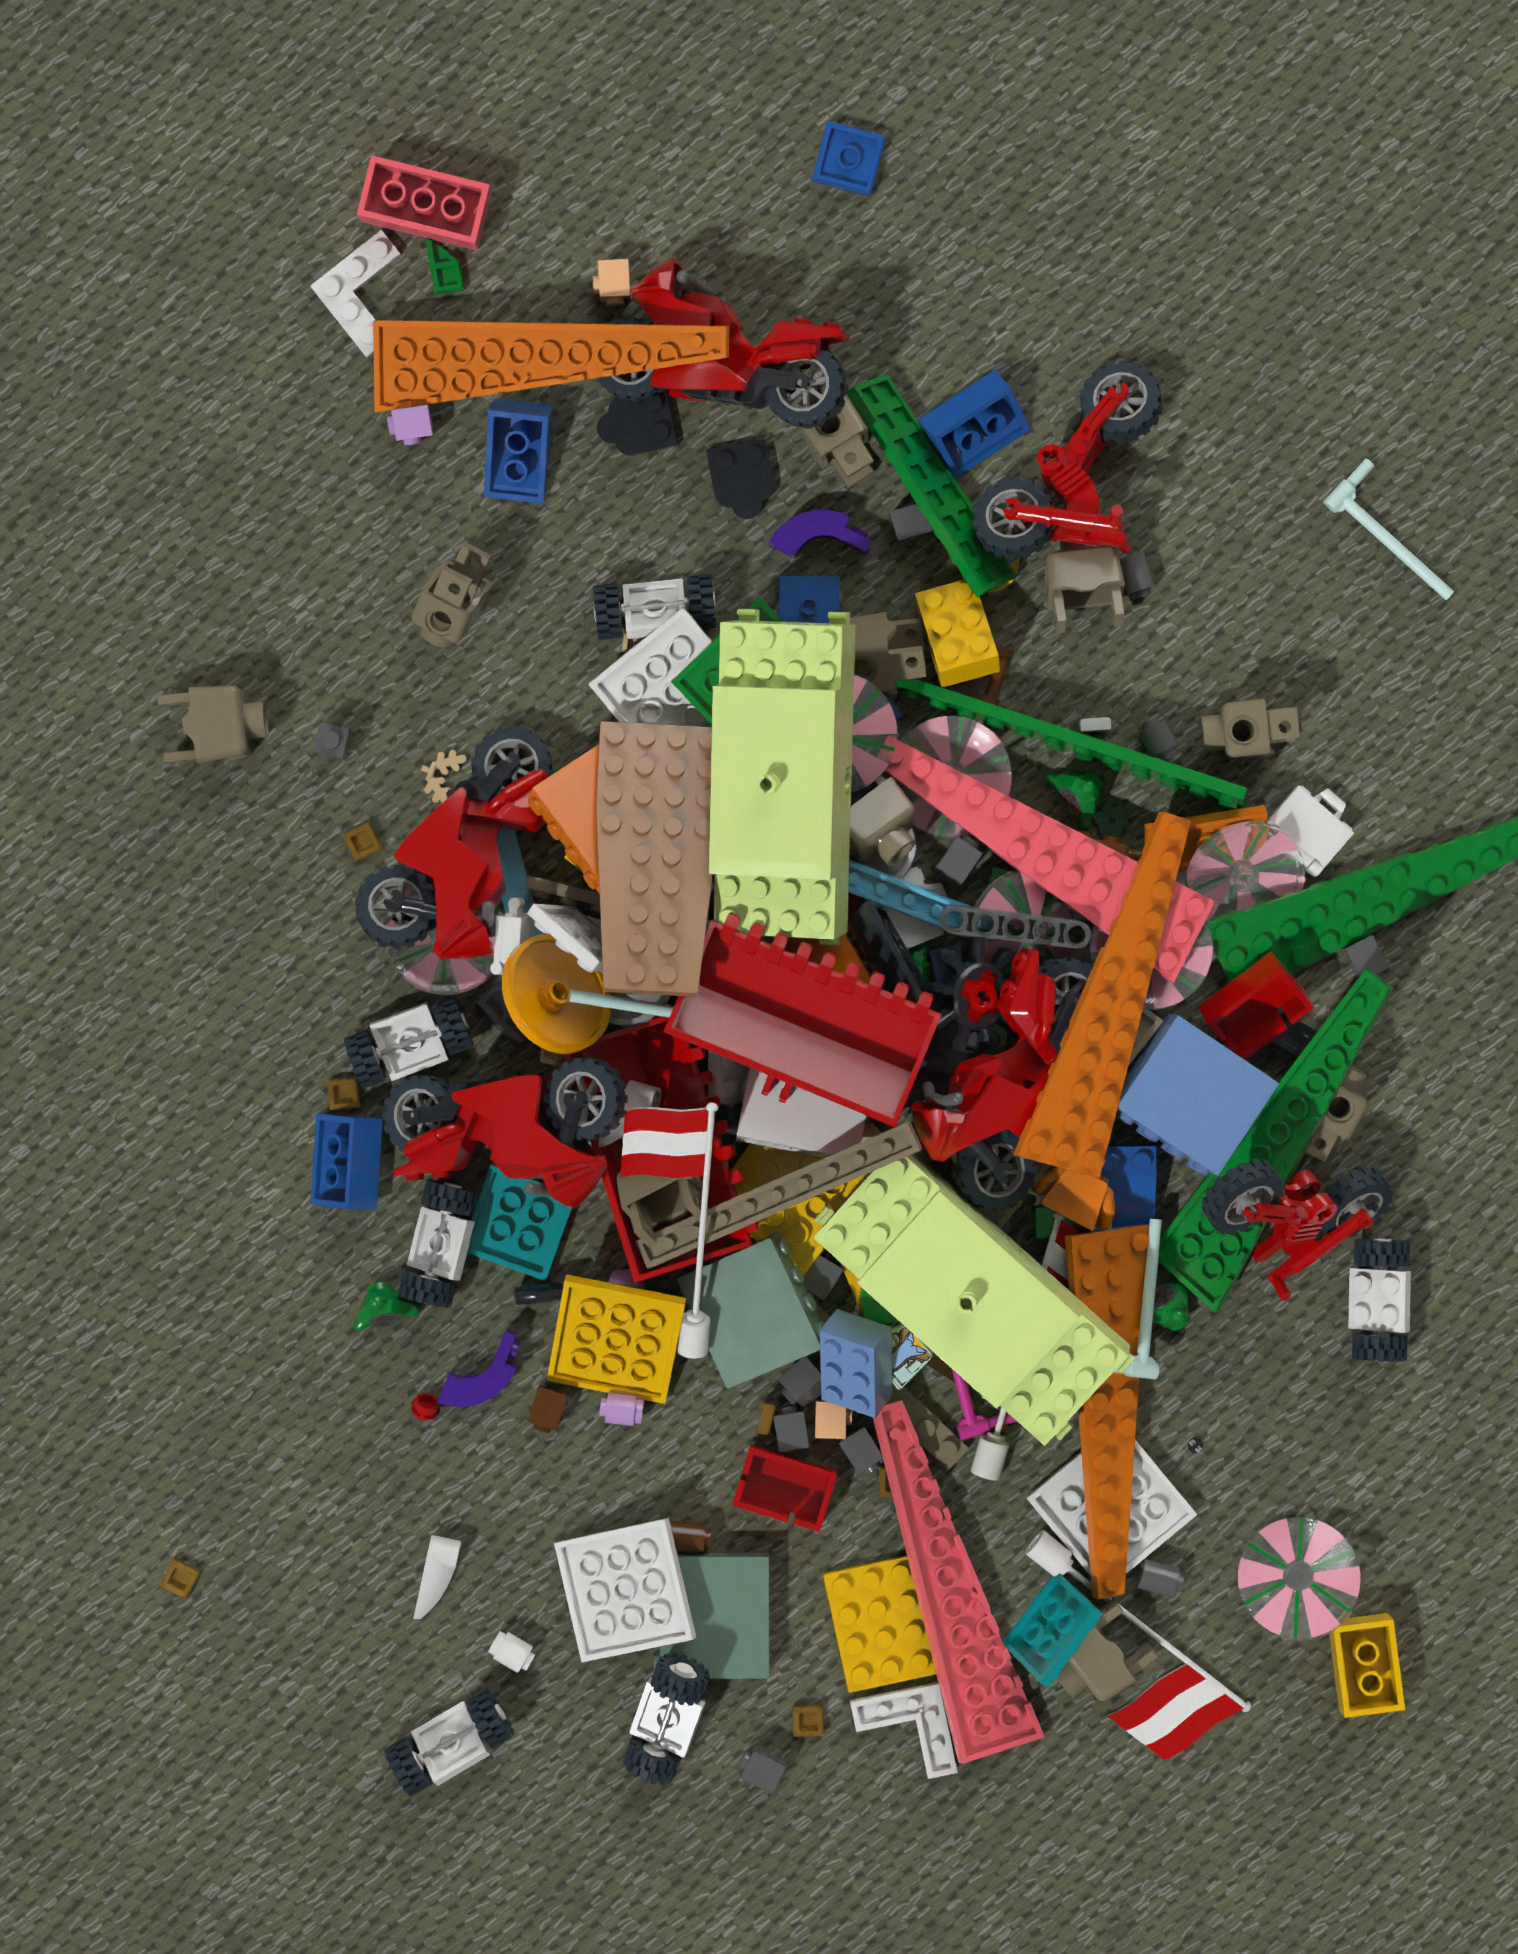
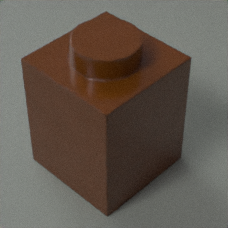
(547, 1408)

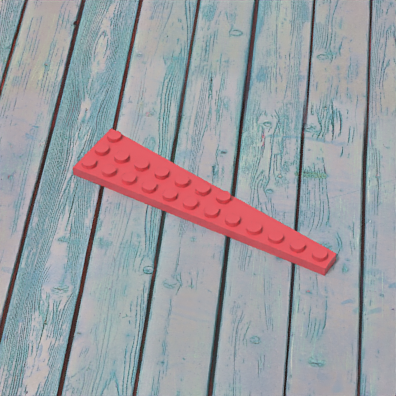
(1052, 855)
(971, 1663)

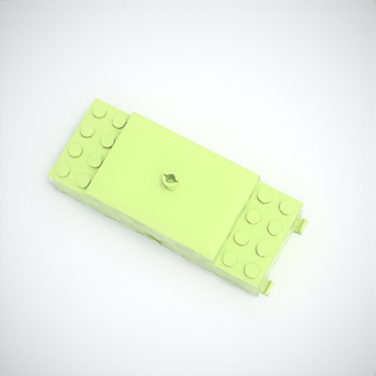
(783, 775)
(973, 1295)

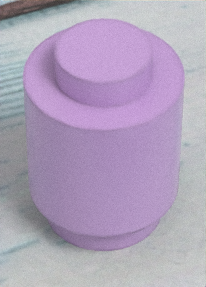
(622, 1409)

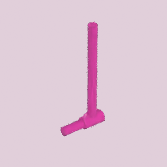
(973, 1423)

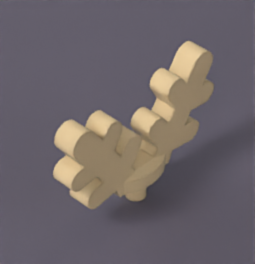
(441, 764)

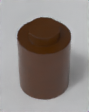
(690, 1536)

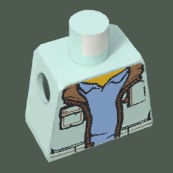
(908, 1354)

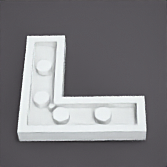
(339, 284)
(914, 1703)

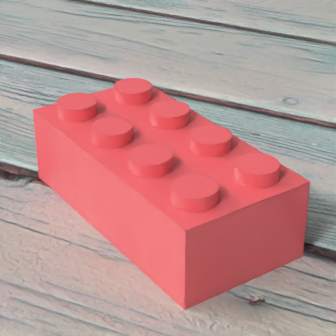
(424, 203)

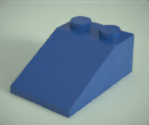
(518, 450)
(1133, 1180)

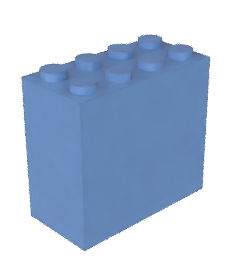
(1193, 1095)

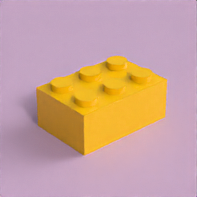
(957, 633)
(1367, 1666)

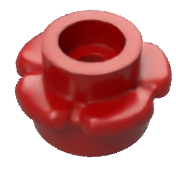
(425, 1406)

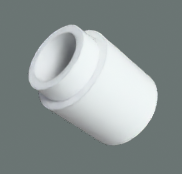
(511, 1651)

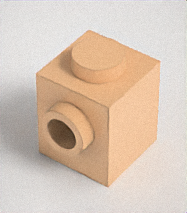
(613, 282)
(831, 1420)

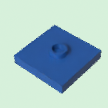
(848, 158)
(808, 598)

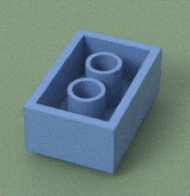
(856, 1363)

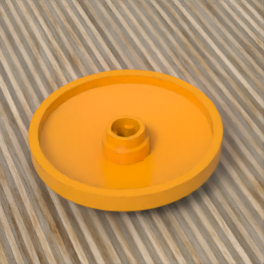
(537, 995)

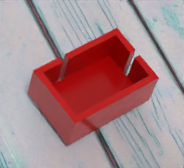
(1246, 1008)
(784, 1484)

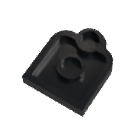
(638, 425)
(741, 477)

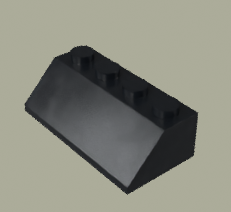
(886, 951)

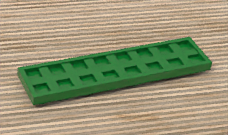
(929, 482)

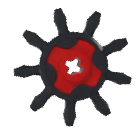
(971, 994)

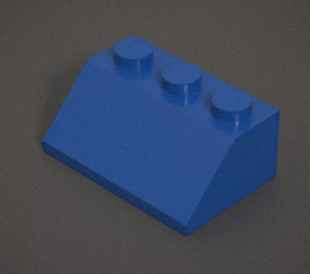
(975, 423)
(346, 1161)

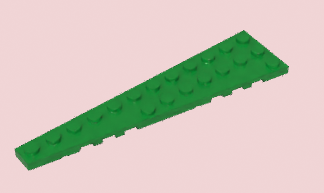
(1085, 747)
(1350, 906)
(1280, 1135)

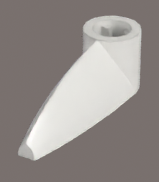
(638, 1096)
(437, 1573)

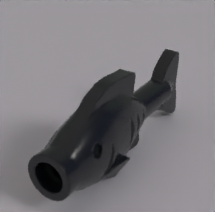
(538, 1293)

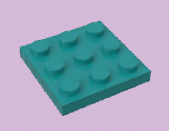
(515, 1226)
(1052, 1629)

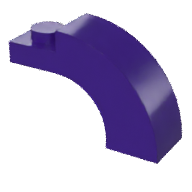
(814, 525)
(478, 1388)

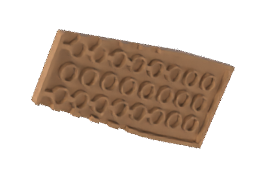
(653, 855)

